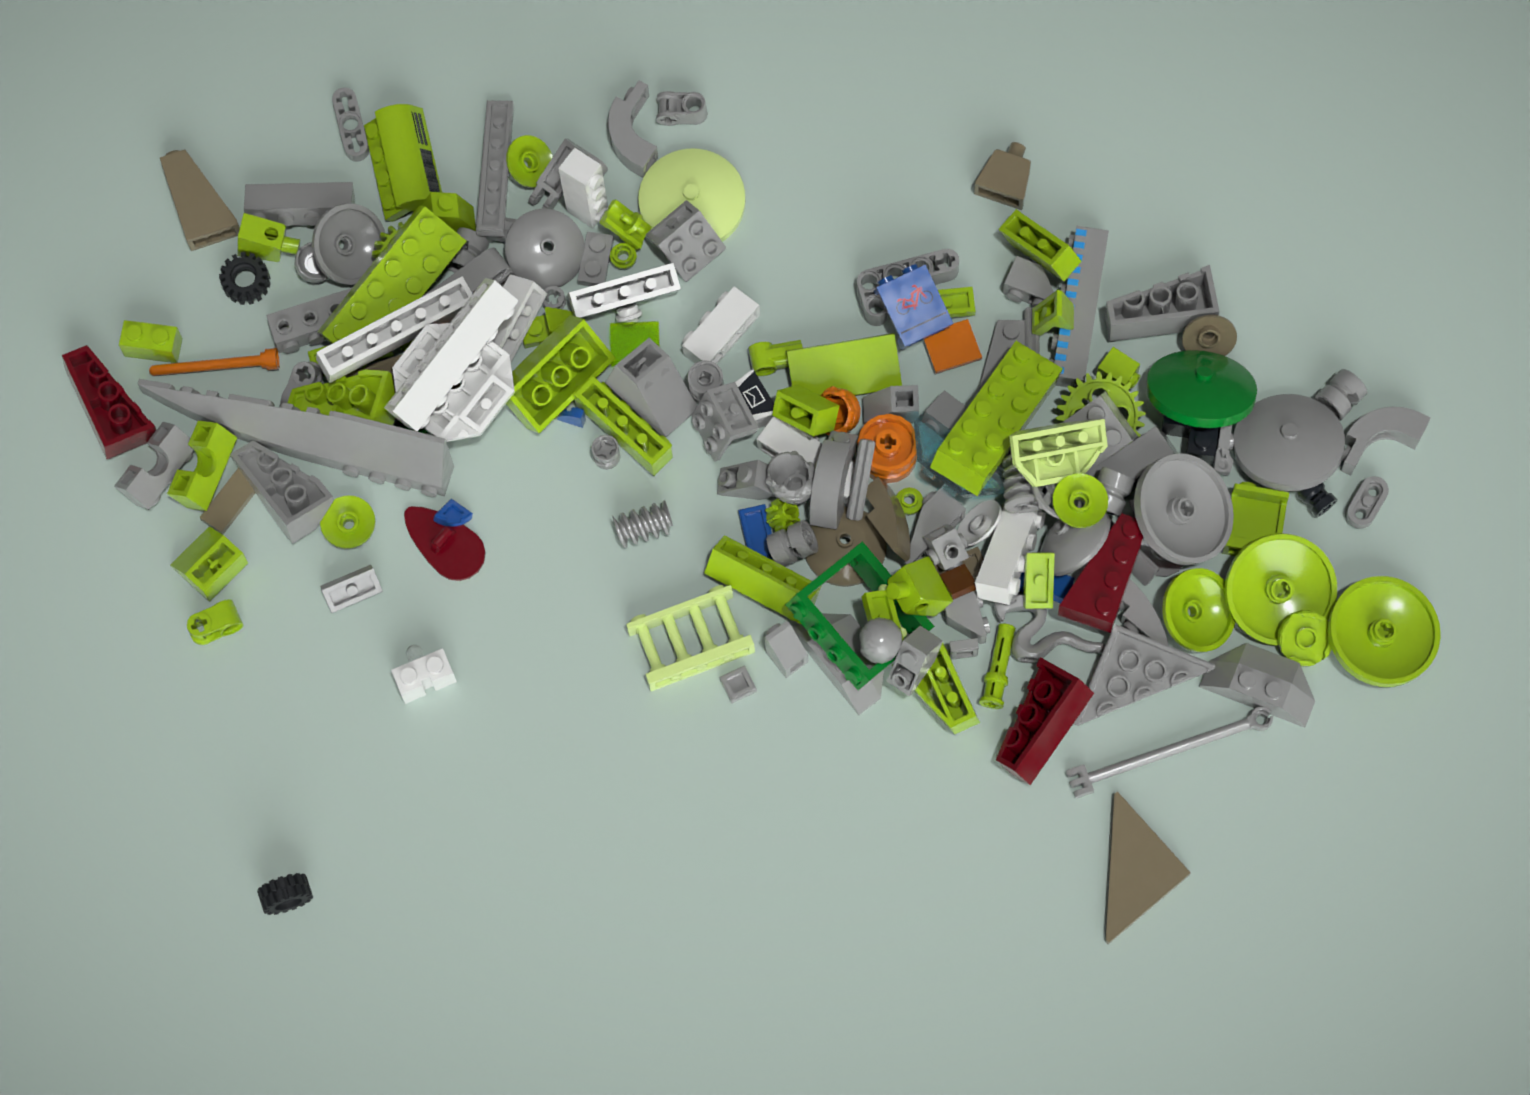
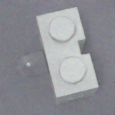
(422, 673)

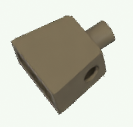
(1005, 177)

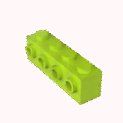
(619, 421)
(756, 576)

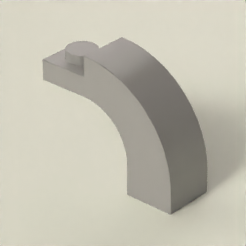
(629, 148)
(1384, 423)
(830, 479)

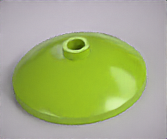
(1209, 617)

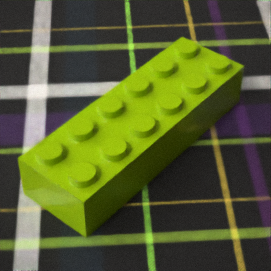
(397, 275)
(999, 409)

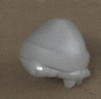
(790, 477)

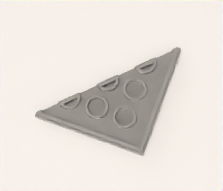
(1135, 669)

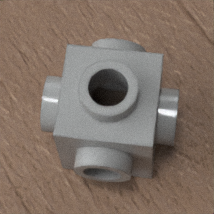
(946, 547)

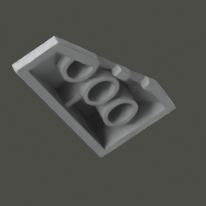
(288, 494)

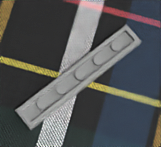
(494, 168)

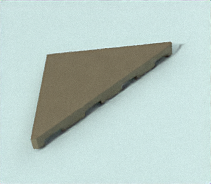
(1139, 869)

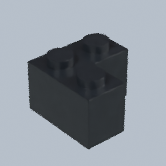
(1200, 442)

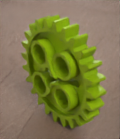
(1118, 393)

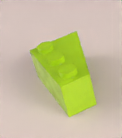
(946, 695)

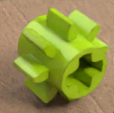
(781, 514)

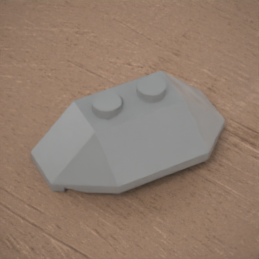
(849, 630)
(1262, 680)

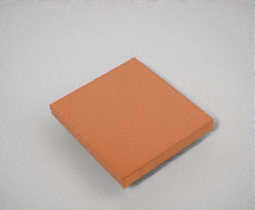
(953, 347)

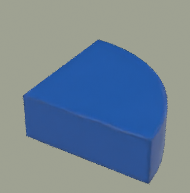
(574, 417)
(452, 514)

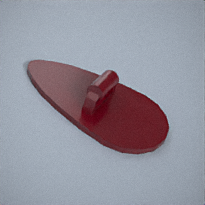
(450, 550)

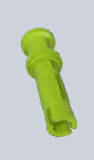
(996, 678)

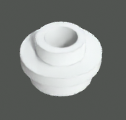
(628, 313)

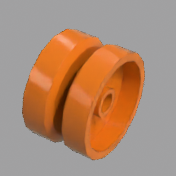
(899, 436)

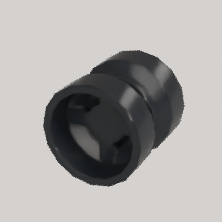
(1318, 499)

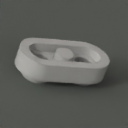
(1366, 503)

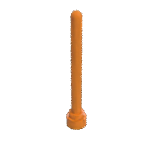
(267, 359)

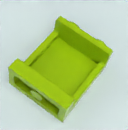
(1255, 514)

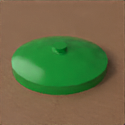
(1201, 389)

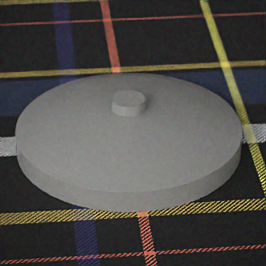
(1289, 442)
(1183, 509)

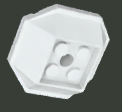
(479, 398)

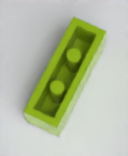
(1040, 245)

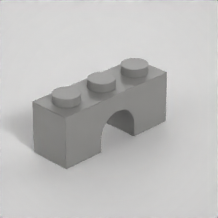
(172, 452)

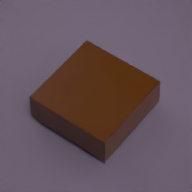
(958, 581)

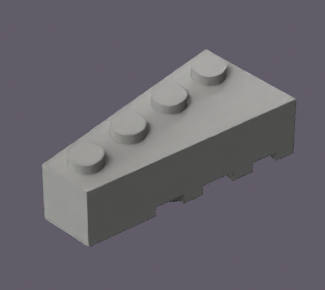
(1163, 308)

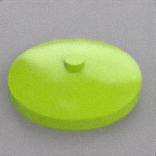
(1277, 579)
(1384, 631)

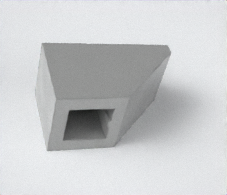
(1027, 282)
(893, 400)
(745, 481)
(966, 617)
(785, 648)
(914, 660)

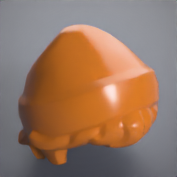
(848, 411)

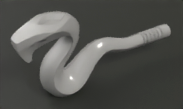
(1031, 653)

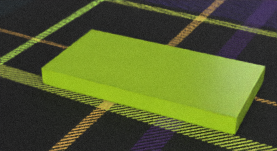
(853, 365)

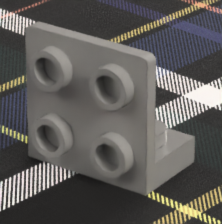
(686, 240)
(722, 418)

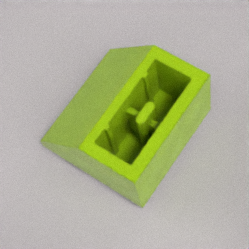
(210, 563)

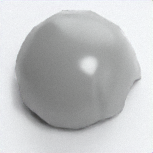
(307, 266)
(880, 640)

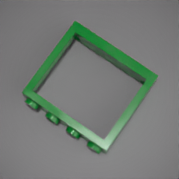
(822, 632)

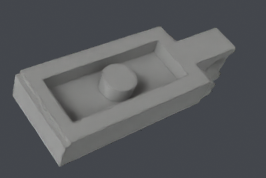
(1225, 442)

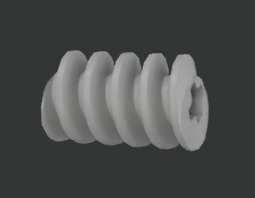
(1018, 489)
(643, 524)

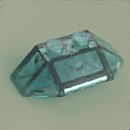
(926, 446)

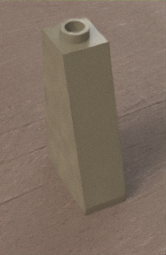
(198, 205)

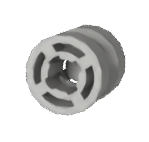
(605, 446)

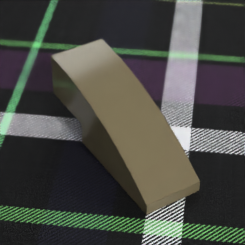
(889, 517)

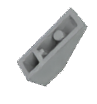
(936, 511)

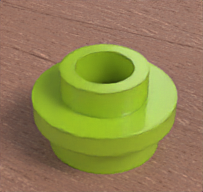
(623, 248)
(910, 509)

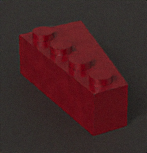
(111, 412)
(1103, 582)
(1042, 720)

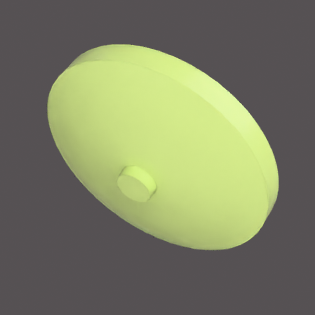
(702, 180)

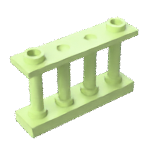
(686, 664)

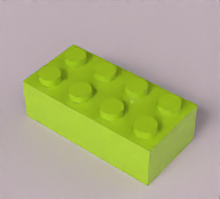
(556, 371)

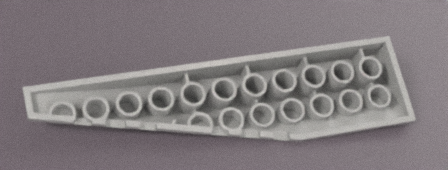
(333, 441)

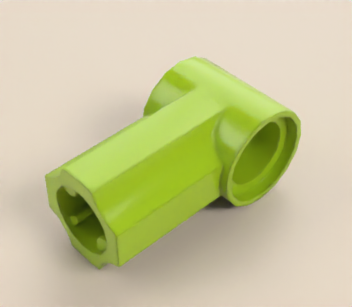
(768, 358)

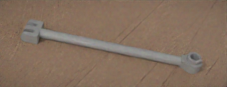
(1086, 779)

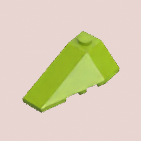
(356, 395)

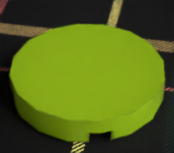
(1304, 637)

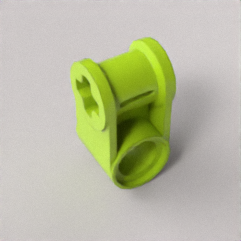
(217, 622)

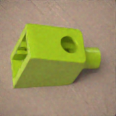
(265, 238)
(919, 589)

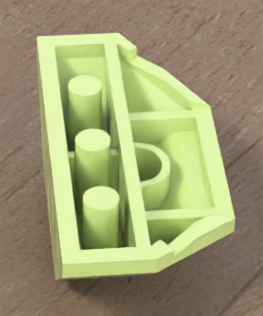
(1057, 450)

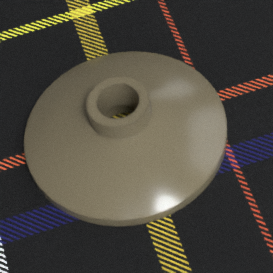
(1219, 341)

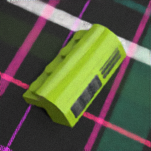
(401, 158)

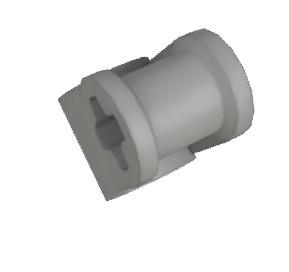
(679, 106)
(300, 379)

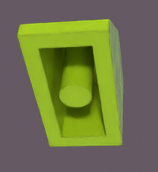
(451, 209)

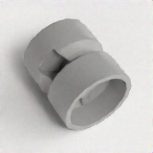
(471, 249)
(702, 377)
(1343, 392)
(1117, 487)
(794, 543)

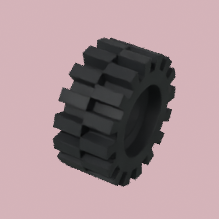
(241, 264)
(285, 893)

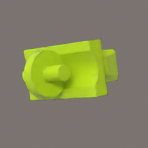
(625, 224)

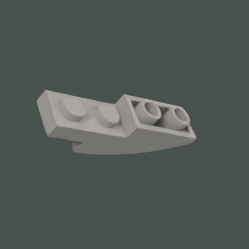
(1140, 615)

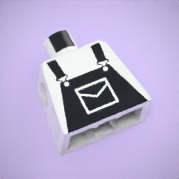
(756, 398)

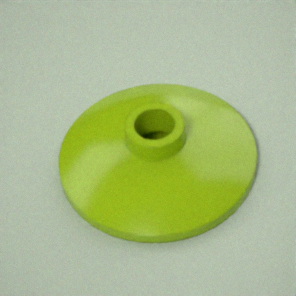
(536, 155)
(1082, 488)
(345, 510)

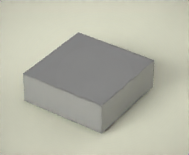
(963, 648)
(738, 684)

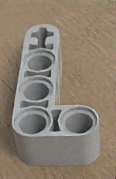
(486, 265)
(869, 300)

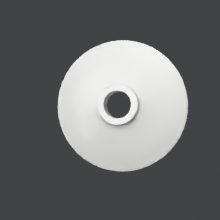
(980, 522)

